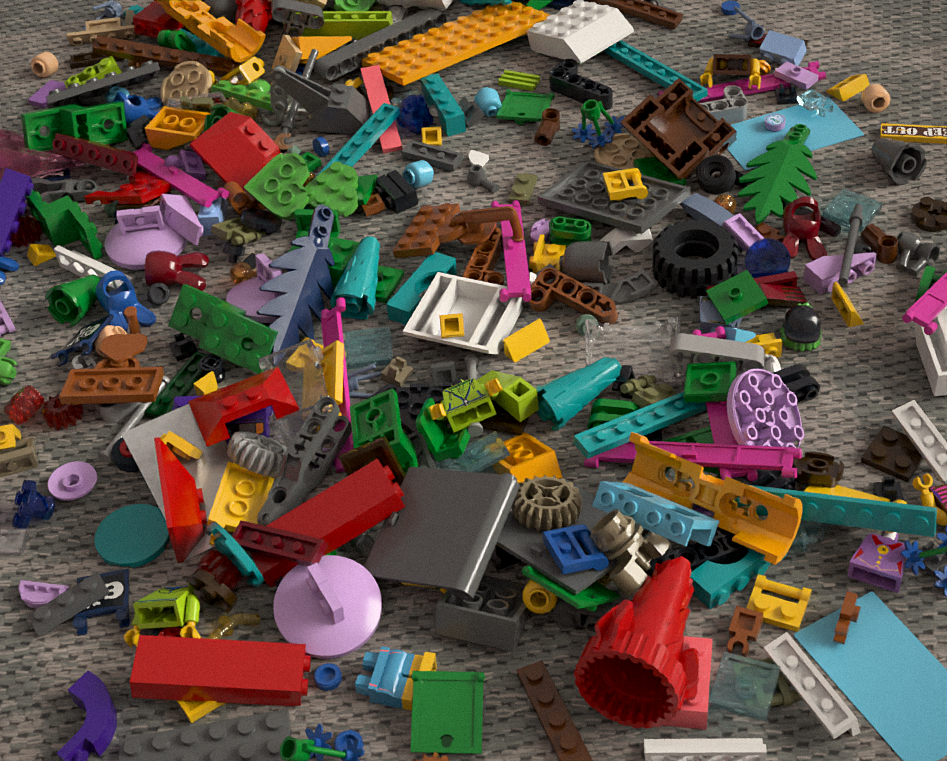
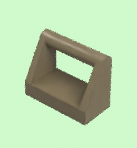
(19, 458)

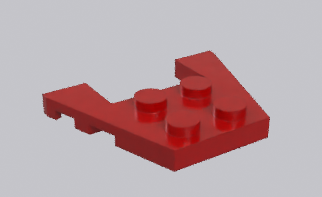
(141, 189)

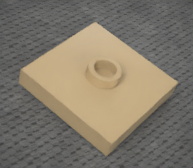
(287, 54)

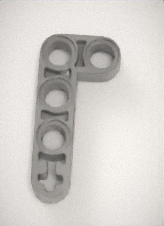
(730, 108)
(701, 349)
(108, 411)

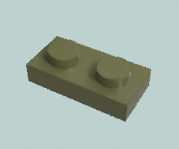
(523, 188)

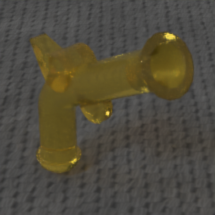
(227, 624)

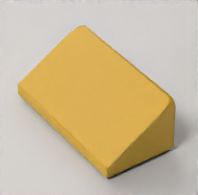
(849, 87)
(845, 306)
(525, 341)

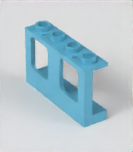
(656, 513)

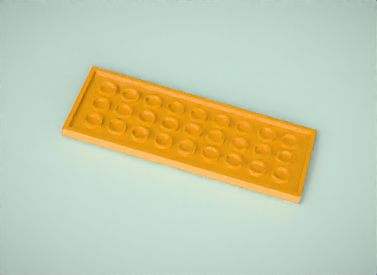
(454, 41)

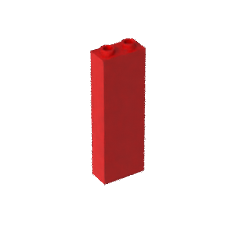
(153, 20)
(337, 514)
(219, 671)

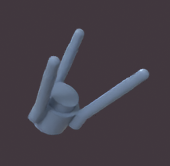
(112, 9)
(752, 29)
(353, 380)

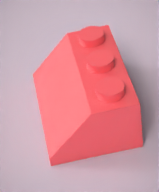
(695, 711)

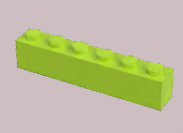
(350, 23)

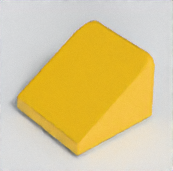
(432, 136)
(40, 253)
(452, 325)
(206, 384)

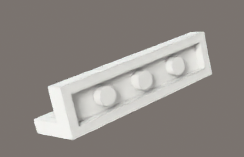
(84, 266)
(924, 437)
(812, 686)
(705, 749)

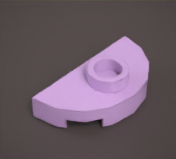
(538, 228)
(38, 594)

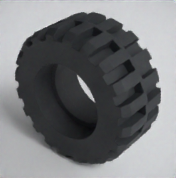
(688, 240)

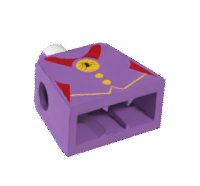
(879, 561)

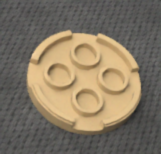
(186, 79)
(621, 152)

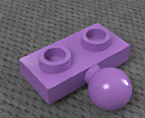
(189, 162)

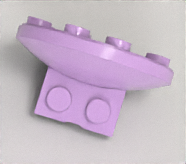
(138, 234)
(247, 293)
(763, 410)
(328, 607)

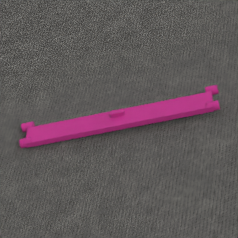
(768, 82)
(178, 179)
(515, 260)
(929, 306)
(332, 331)
(720, 424)
(713, 456)

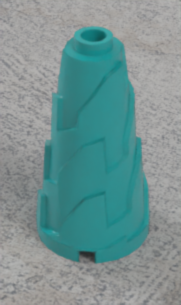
(359, 281)
(569, 394)

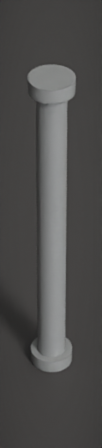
(474, 429)
(105, 455)

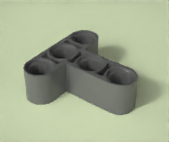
(294, 20)

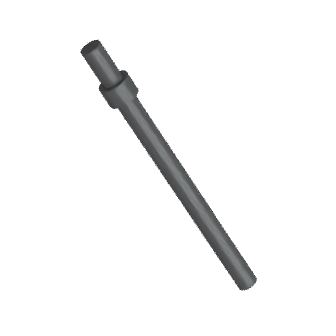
(287, 125)
(855, 221)

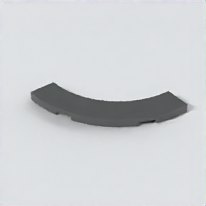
(621, 291)

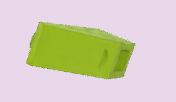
(99, 70)
(517, 395)

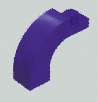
(100, 720)

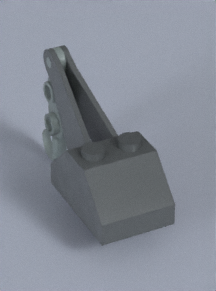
(330, 109)

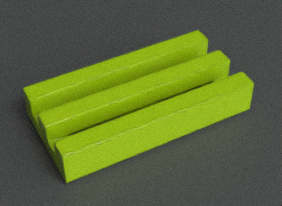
(519, 80)

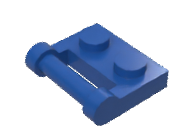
(567, 552)

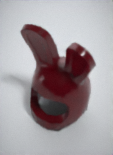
(803, 228)
(167, 269)

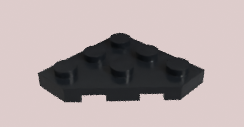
(412, 400)

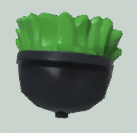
(801, 328)

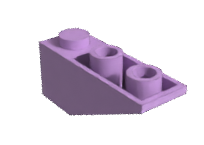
(180, 216)
(826, 270)

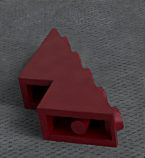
(96, 154)

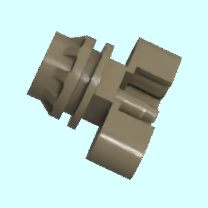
(630, 546)

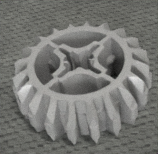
(256, 453)

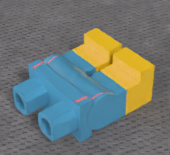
(391, 676)

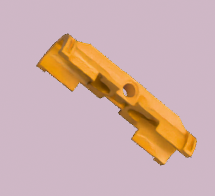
(232, 41)
(767, 536)

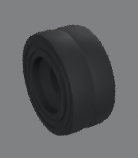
(713, 164)

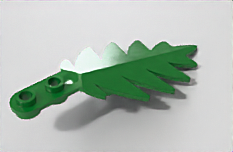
(778, 174)

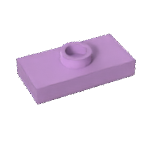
(796, 75)
(742, 230)

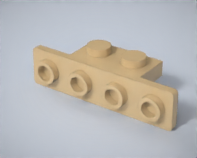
(104, 27)

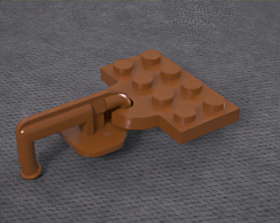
(446, 222)
(119, 375)

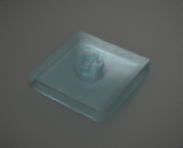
(843, 205)
(368, 347)
(483, 453)
(744, 686)

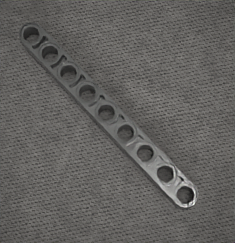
(349, 57)

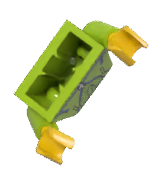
(466, 403)
(166, 609)

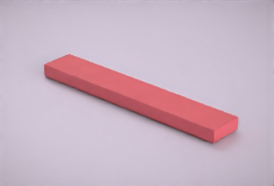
(377, 96)

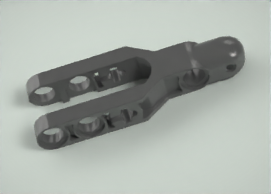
(54, 190)
(296, 474)

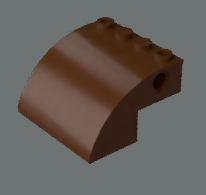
(678, 129)

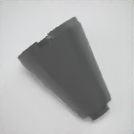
(901, 158)

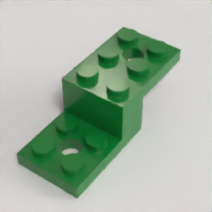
(75, 122)
(65, 223)
(342, 252)
(222, 328)
(386, 424)

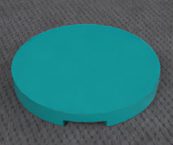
(132, 536)
(228, 545)

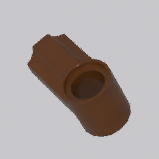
(548, 127)
(883, 245)

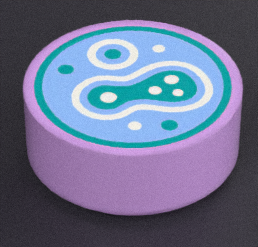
(775, 122)

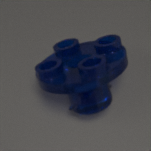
(414, 114)
(767, 258)
(31, 505)

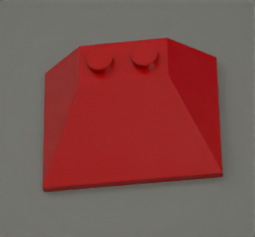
(235, 148)
(241, 399)
(181, 502)

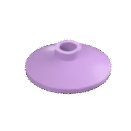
(72, 480)

